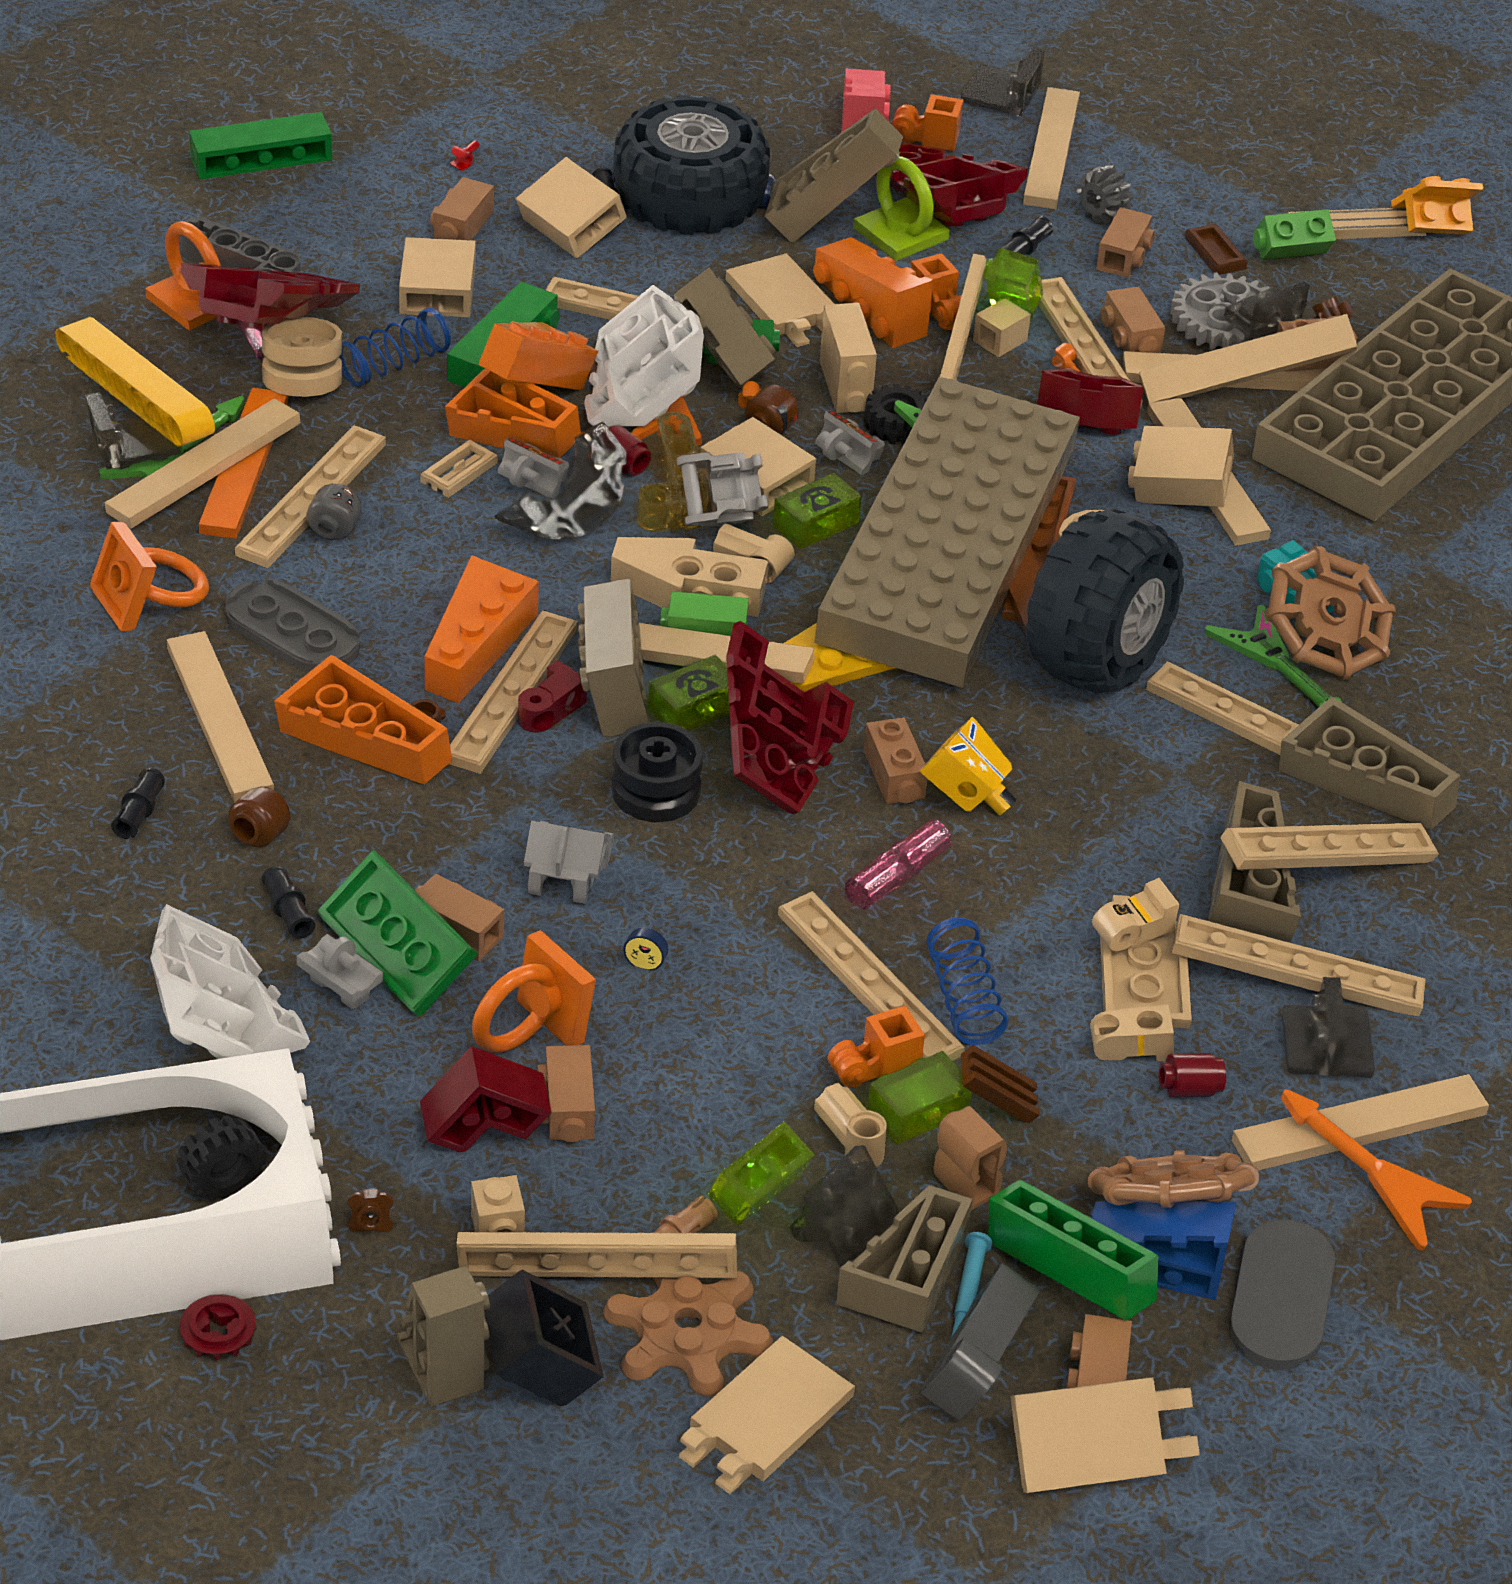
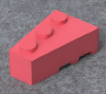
(863, 93)

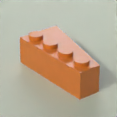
(363, 722)

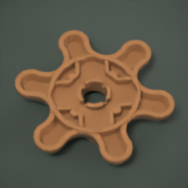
(688, 1348)

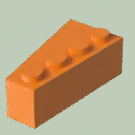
(890, 297)
(538, 355)
(478, 627)

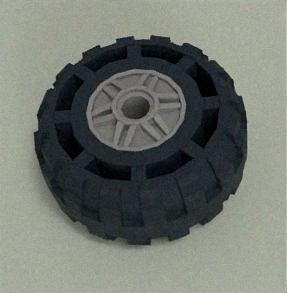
(691, 164)
(1104, 600)

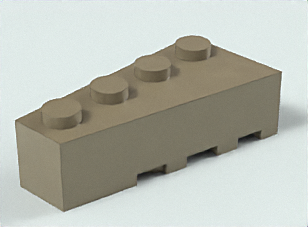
(832, 174)
(612, 656)
(1368, 765)
(1254, 898)

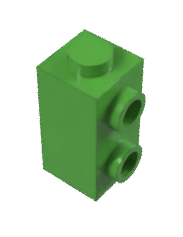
(1294, 234)
(704, 612)

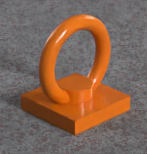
(173, 293)
(126, 574)
(549, 988)

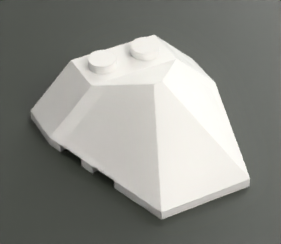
(644, 361)
(214, 991)

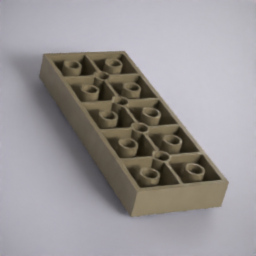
(1399, 401)
(947, 532)

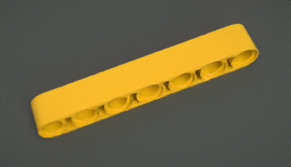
(135, 381)

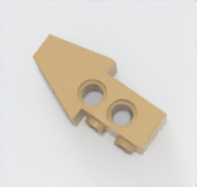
(675, 565)

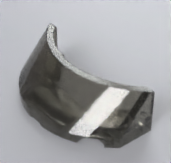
(587, 497)

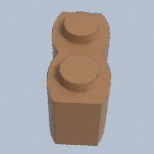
(969, 1156)

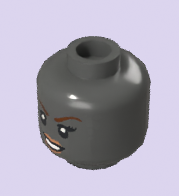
(334, 509)

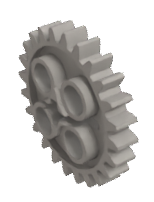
(1201, 308)

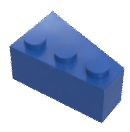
(1186, 1237)

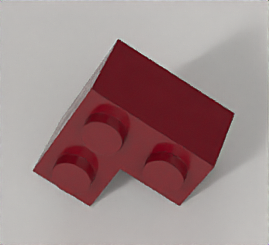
(483, 1094)

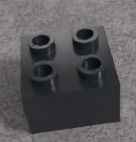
(542, 1339)

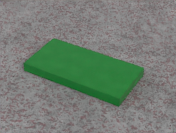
(397, 932)

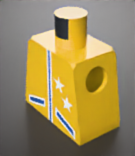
(971, 769)

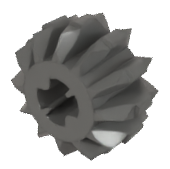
(1104, 192)

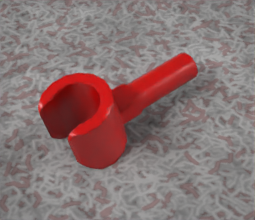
(463, 156)

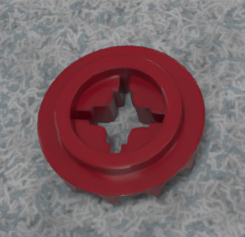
(224, 1311)

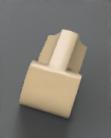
(741, 543)
(852, 1121)

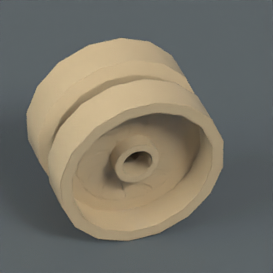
(302, 357)

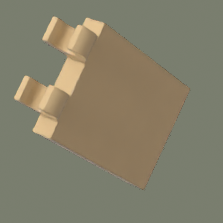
(781, 293)
(1147, 977)
(765, 1414)
(1096, 1433)

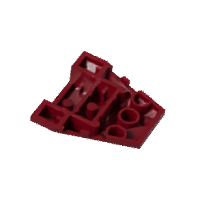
(959, 185)
(263, 295)
(776, 726)

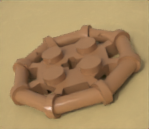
(1318, 625)
(1173, 1179)

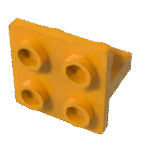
(1439, 205)

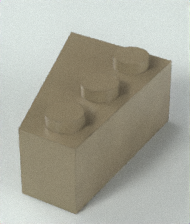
(726, 329)
(910, 1262)
(446, 1334)

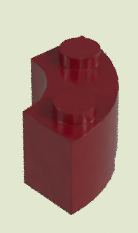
(1098, 400)

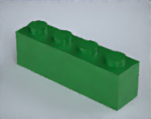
(260, 145)
(520, 305)
(1073, 1249)

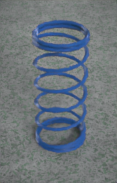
(363, 364)
(964, 1015)

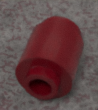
(637, 452)
(1192, 1075)

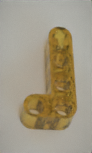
(664, 504)

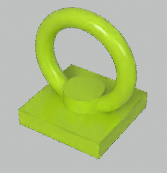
(902, 226)

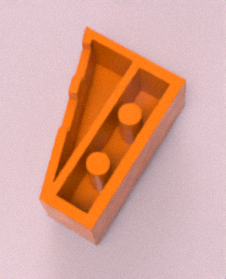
(503, 408)

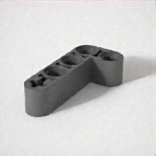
(239, 249)
(973, 1353)

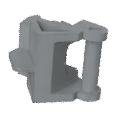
(732, 488)
(566, 855)

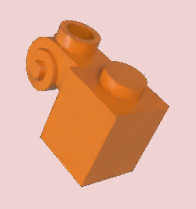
(935, 128)
(944, 289)
(889, 1045)

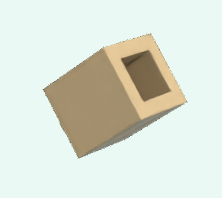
(1001, 327)

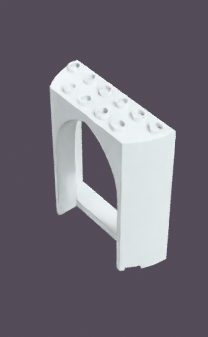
(244, 1246)

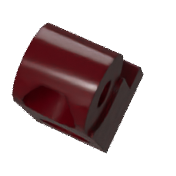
(552, 699)

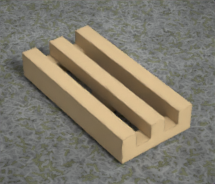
(462, 472)

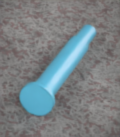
(977, 1245)

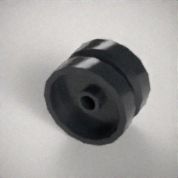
(657, 772)

